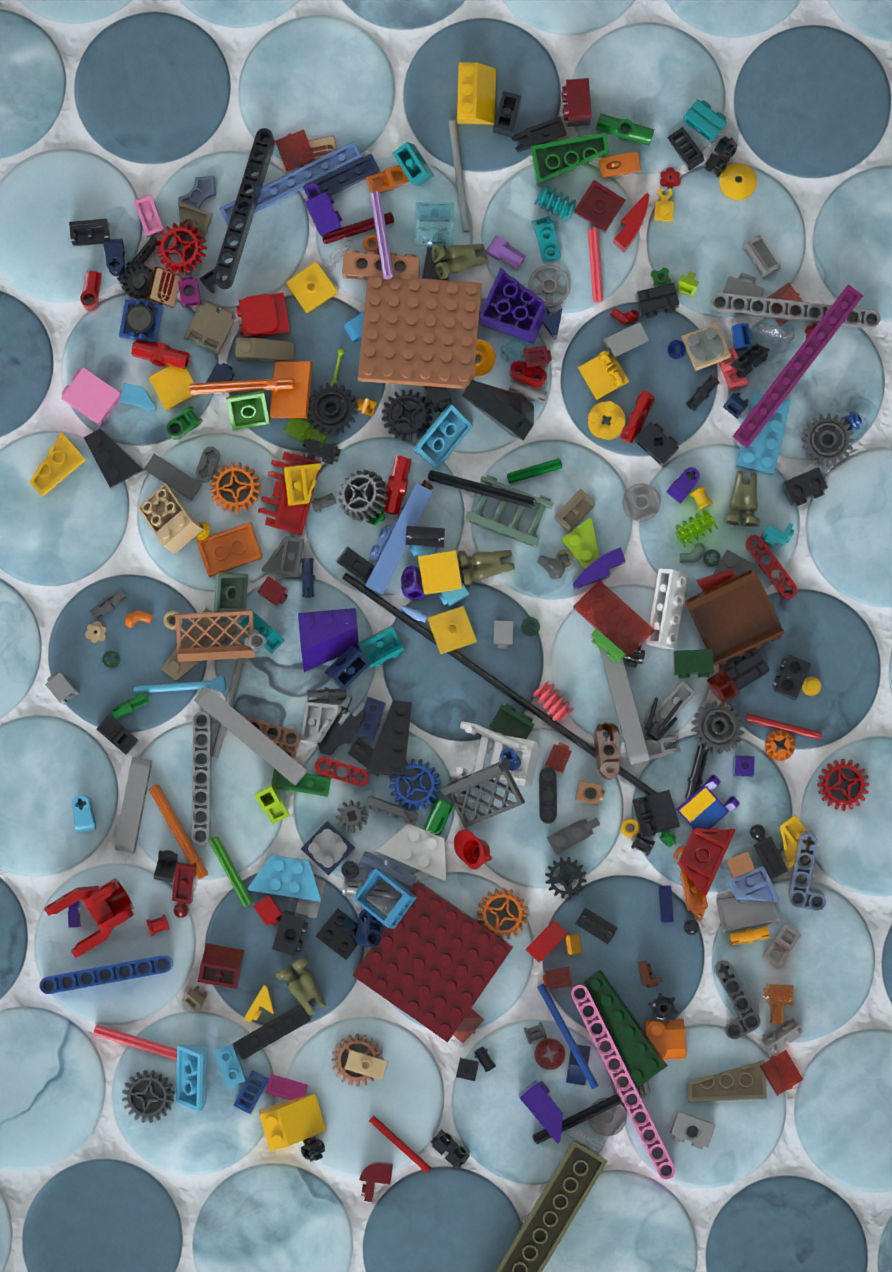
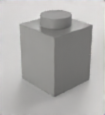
(503, 634)

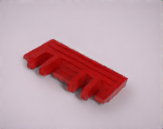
(291, 517)

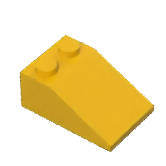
(292, 1121)

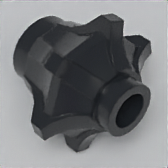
(668, 1002)

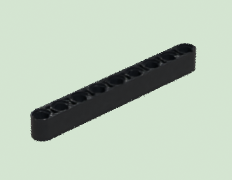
(244, 217)

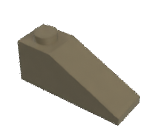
(263, 350)

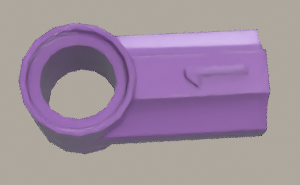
(501, 250)

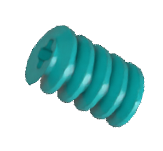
(556, 203)

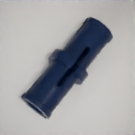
(307, 577)

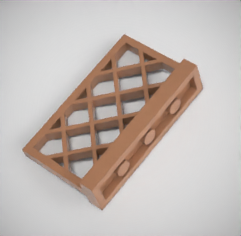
(213, 652)

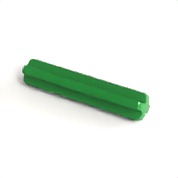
(535, 470)

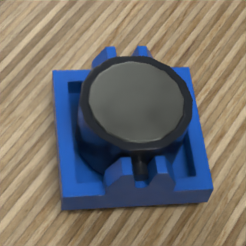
(141, 321)

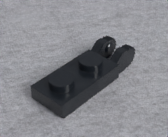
(541, 134)

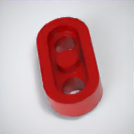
(527, 375)

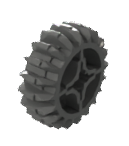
(353, 499)
(146, 1105)

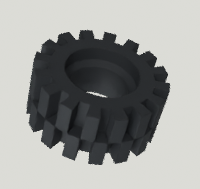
(128, 276)

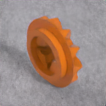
(781, 754)

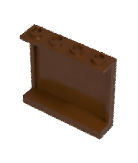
(734, 617)

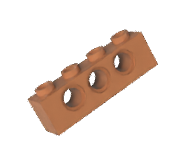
(353, 257)

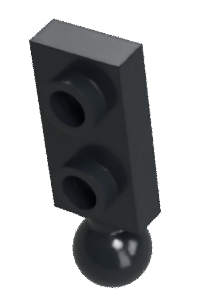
(355, 564)
(768, 852)

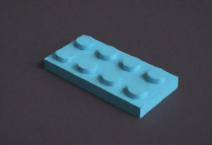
(764, 449)

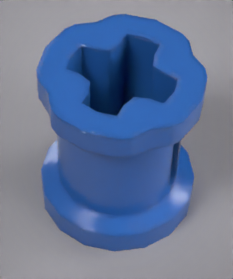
(512, 757)

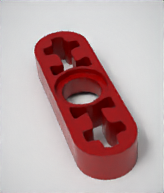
(326, 771)

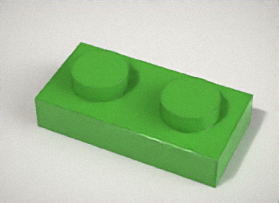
(613, 651)

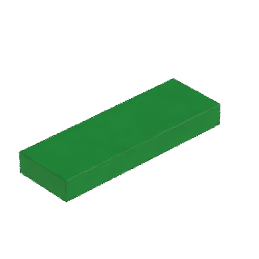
(308, 784)

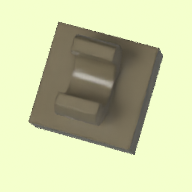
(193, 999)

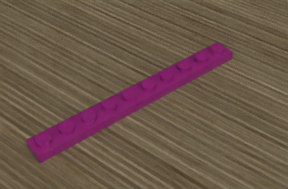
(797, 366)

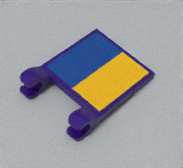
(704, 808)

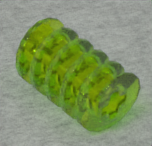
(695, 527)

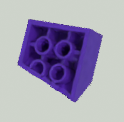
(512, 309)
(326, 635)
(543, 1108)

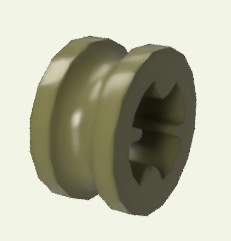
(561, 553)

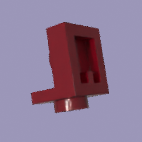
(537, 357)

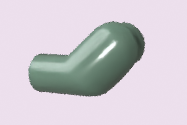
(695, 555)

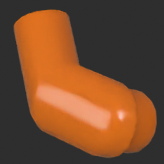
(136, 616)

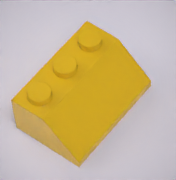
(476, 94)

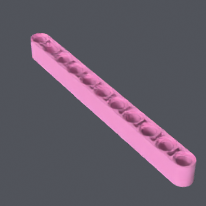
(624, 1091)

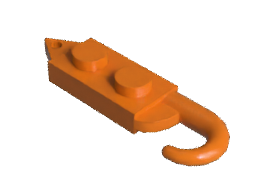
(694, 900)

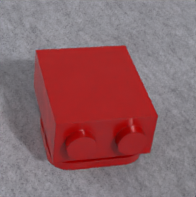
(263, 315)

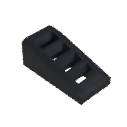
(691, 159)

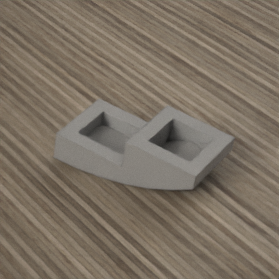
(781, 946)

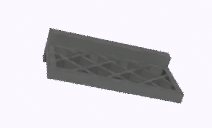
(473, 781)

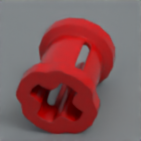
(158, 925)

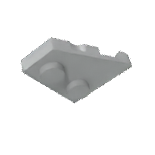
(318, 720)

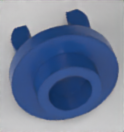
(855, 420)

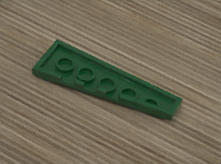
(632, 1043)

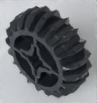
(414, 410)

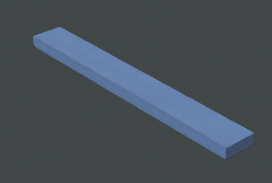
(297, 179)

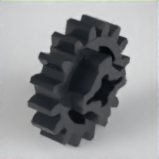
(574, 875)

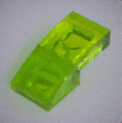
(302, 430)

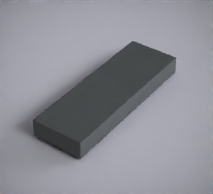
(173, 477)

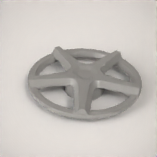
(549, 285)

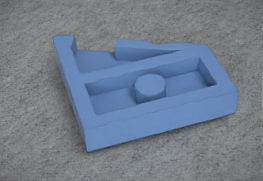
(754, 886)

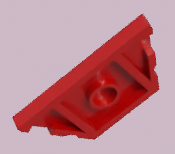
(704, 855)

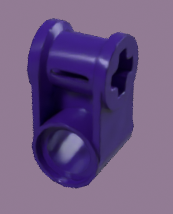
(682, 487)

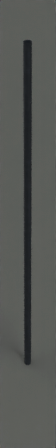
(492, 680)

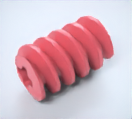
(553, 701)

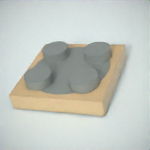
(706, 346)

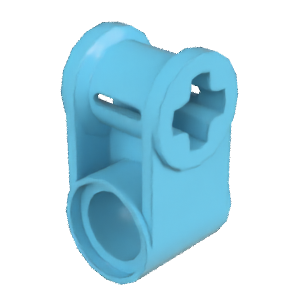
(83, 818)

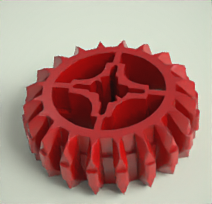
(178, 240)
(846, 793)

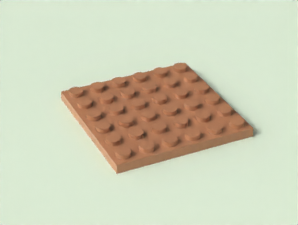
(420, 332)

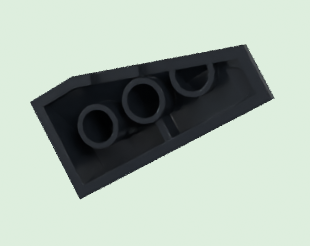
(503, 407)

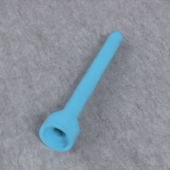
(218, 684)

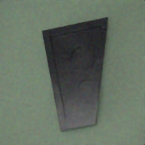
(111, 459)

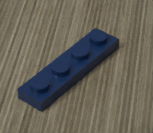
(347, 175)

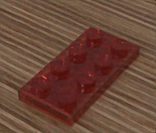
(613, 618)

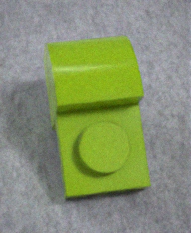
(271, 802)

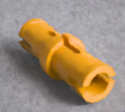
(749, 935)

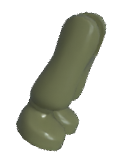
(461, 258)
(743, 497)
(487, 565)
(303, 988)

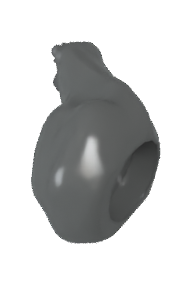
(554, 568)

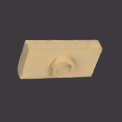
(366, 1065)

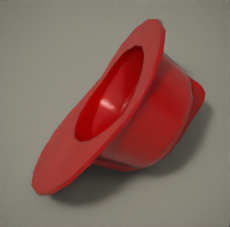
(471, 850)

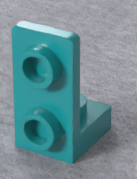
(546, 239)
(273, 639)

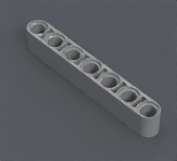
(625, 709)
(250, 735)
(196, 770)

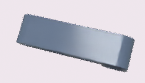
(806, 869)

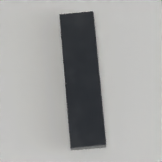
(272, 1031)

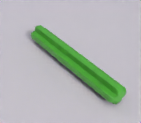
(231, 871)

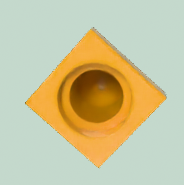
(366, 406)

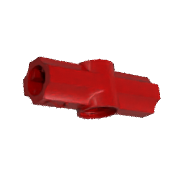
(160, 354)
(397, 485)

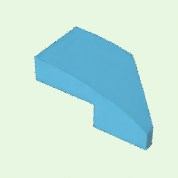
(136, 396)

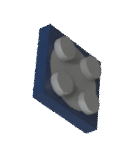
(327, 848)

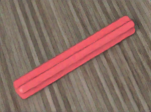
(595, 265)

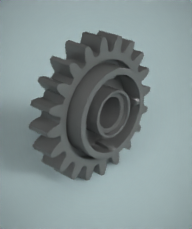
(828, 427)
(729, 727)

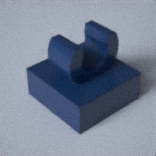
(735, 405)

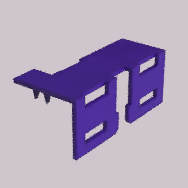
(74, 915)

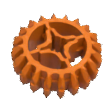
(226, 488)
(508, 898)

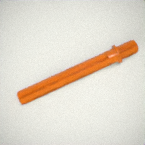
(241, 386)
(178, 831)

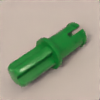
(130, 705)

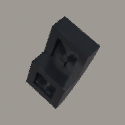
(117, 734)

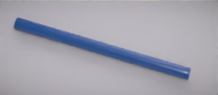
(568, 1037)

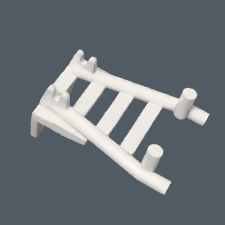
(529, 748)

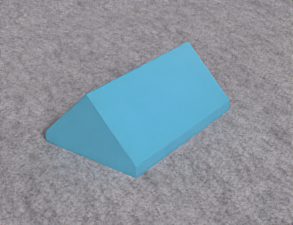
(443, 437)
(191, 1076)

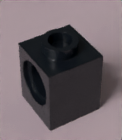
(467, 1069)

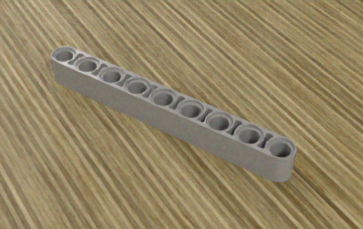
(785, 313)

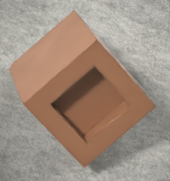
(740, 864)

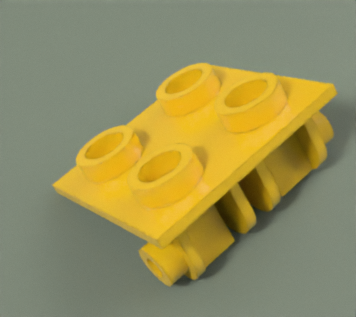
(603, 374)

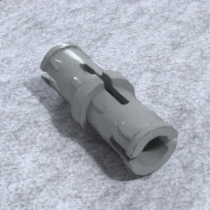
(528, 392)

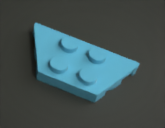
(287, 878)

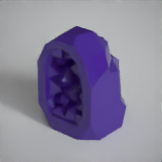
(412, 583)

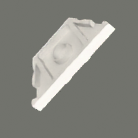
(418, 849)

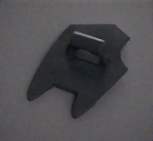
(342, 729)

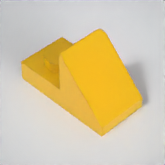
(262, 1000)

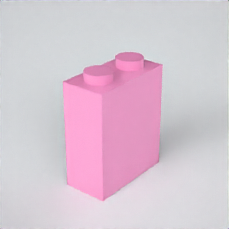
(91, 396)

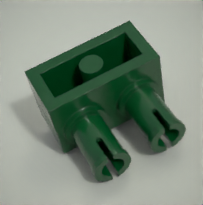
(693, 662)

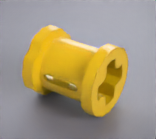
(701, 498)

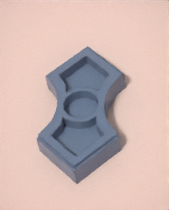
(203, 189)

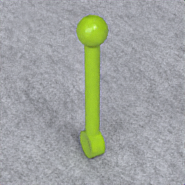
(340, 352)

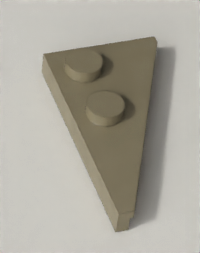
(196, 217)

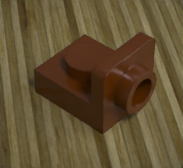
(645, 971)

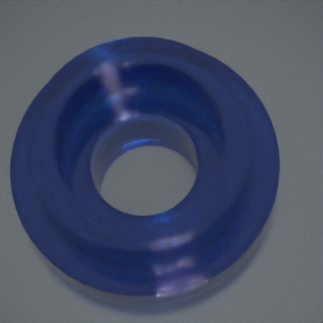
(671, 349)

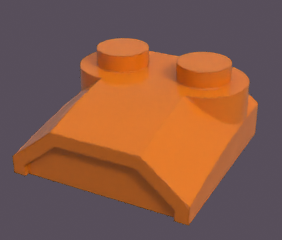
(668, 1037)

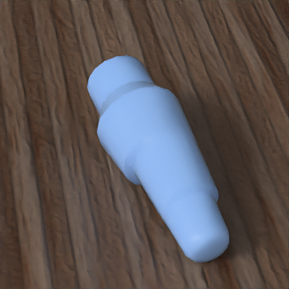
(415, 614)

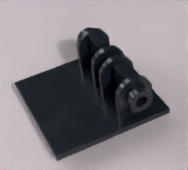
(656, 813)
(339, 934)

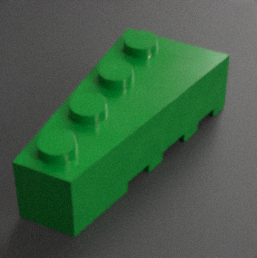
(566, 155)

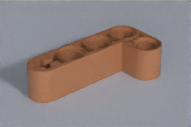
(281, 738)

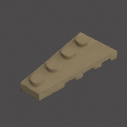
(179, 669)
(731, 1085)

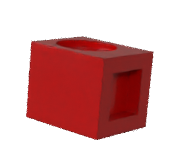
(268, 911)

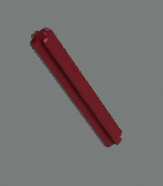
(354, 229)

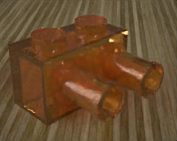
(778, 997)

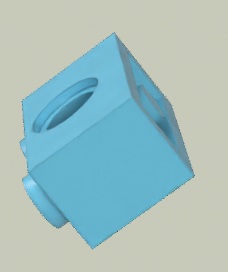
(230, 1065)

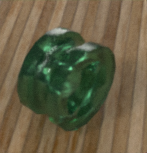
(714, 563)
(110, 653)

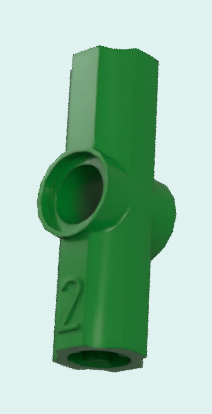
(612, 126)

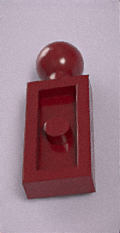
(183, 888)

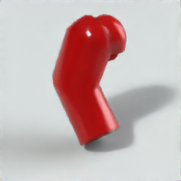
(625, 318)

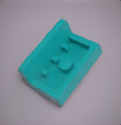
(773, 536)
(381, 647)

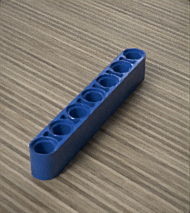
(97, 978)

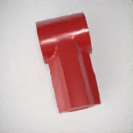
(91, 289)

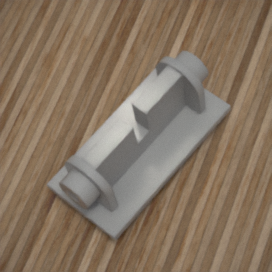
(789, 1030)

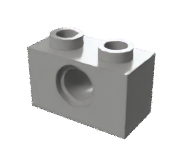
(61, 688)
(704, 1130)

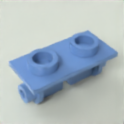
(378, 547)

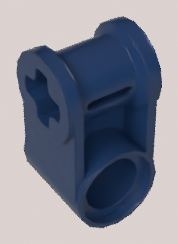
(114, 253)
(368, 930)

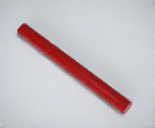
(783, 726)
(400, 1144)

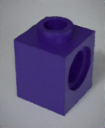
(743, 765)

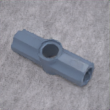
(371, 862)

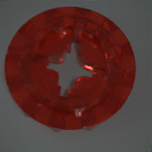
(541, 1049)

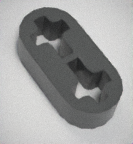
(203, 463)

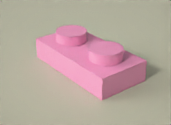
(149, 216)

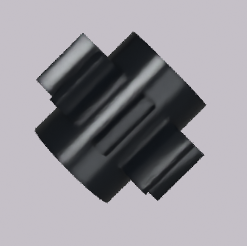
(636, 657)
(312, 1149)

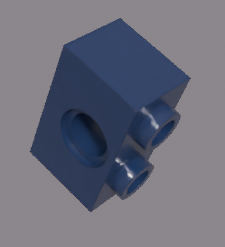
(347, 667)
(372, 718)

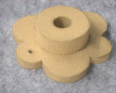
(101, 630)

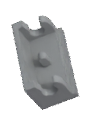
(761, 257)
(625, 340)

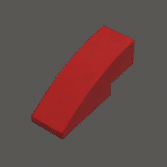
(632, 224)

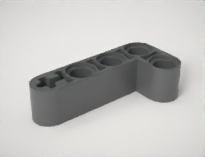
(733, 997)

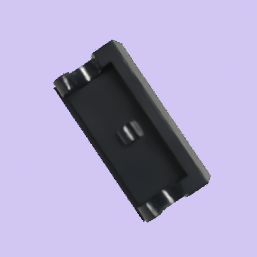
(89, 232)

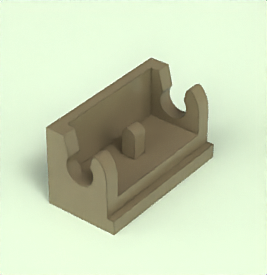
(574, 510)

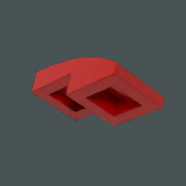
(546, 941)

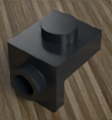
(166, 866)

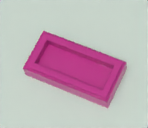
(285, 1088)

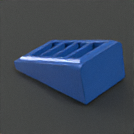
(242, 1106)

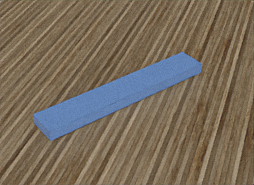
(396, 542)

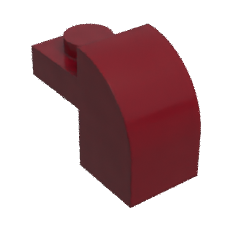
(375, 1173)

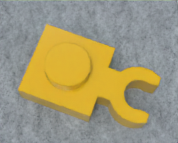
(664, 208)

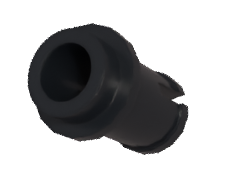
(484, 1058)

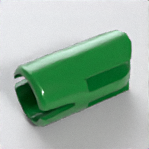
(438, 816)

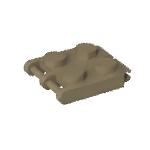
(210, 326)

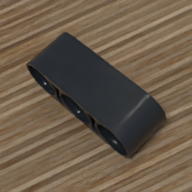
(551, 786)

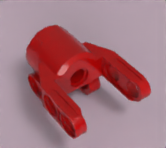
(107, 905)

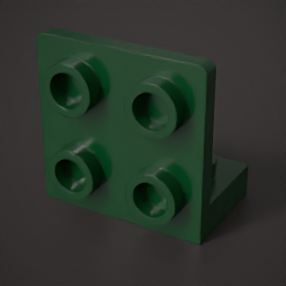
(512, 724)

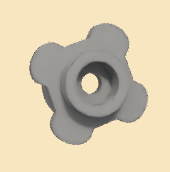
(250, 641)

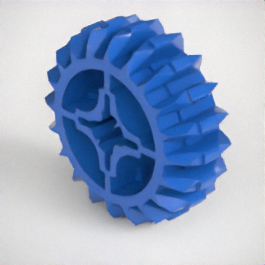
(423, 769)

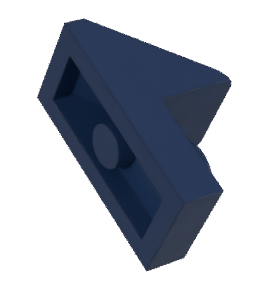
(552, 322)
(574, 1072)

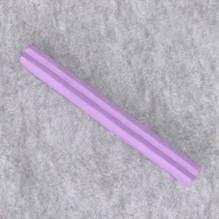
(382, 235)

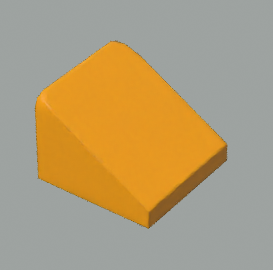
(573, 944)

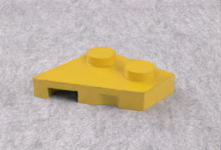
(300, 482)
(790, 834)

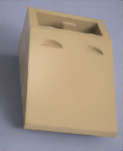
(170, 519)

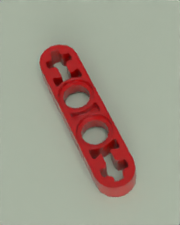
(774, 564)

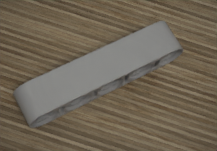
(133, 805)

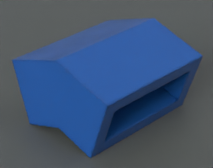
(741, 336)

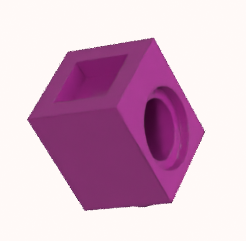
(189, 300)

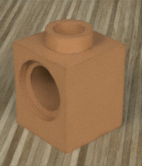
(580, 795)

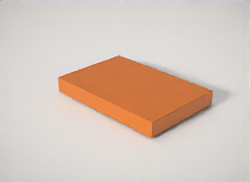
(294, 401)
(229, 549)

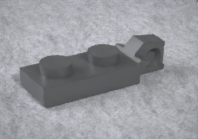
(393, 810)
(572, 834)

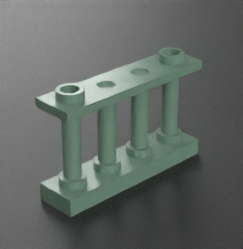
(511, 531)

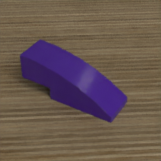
(600, 568)

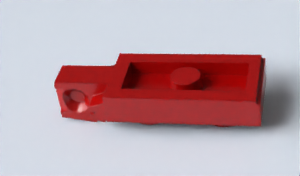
(638, 416)

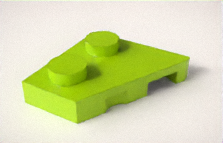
(582, 543)

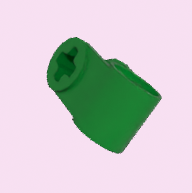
(184, 423)

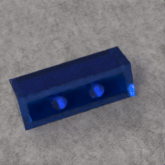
(665, 901)

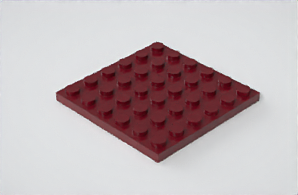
(433, 962)

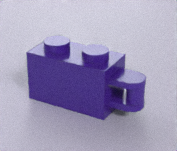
(321, 209)

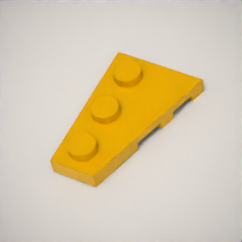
(59, 464)

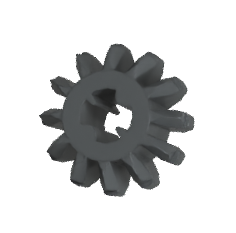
(346, 819)

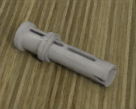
(351, 887)

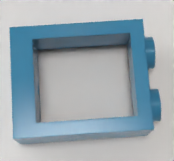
(399, 909)

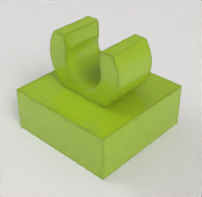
(687, 284)

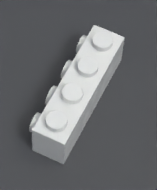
(667, 608)

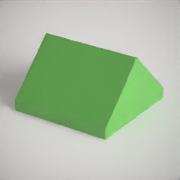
(248, 410)

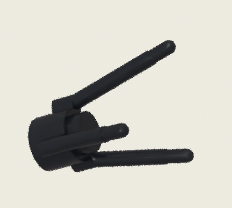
(657, 730)

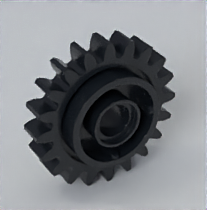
(337, 419)

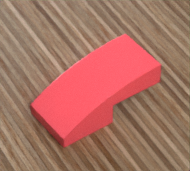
(729, 372)

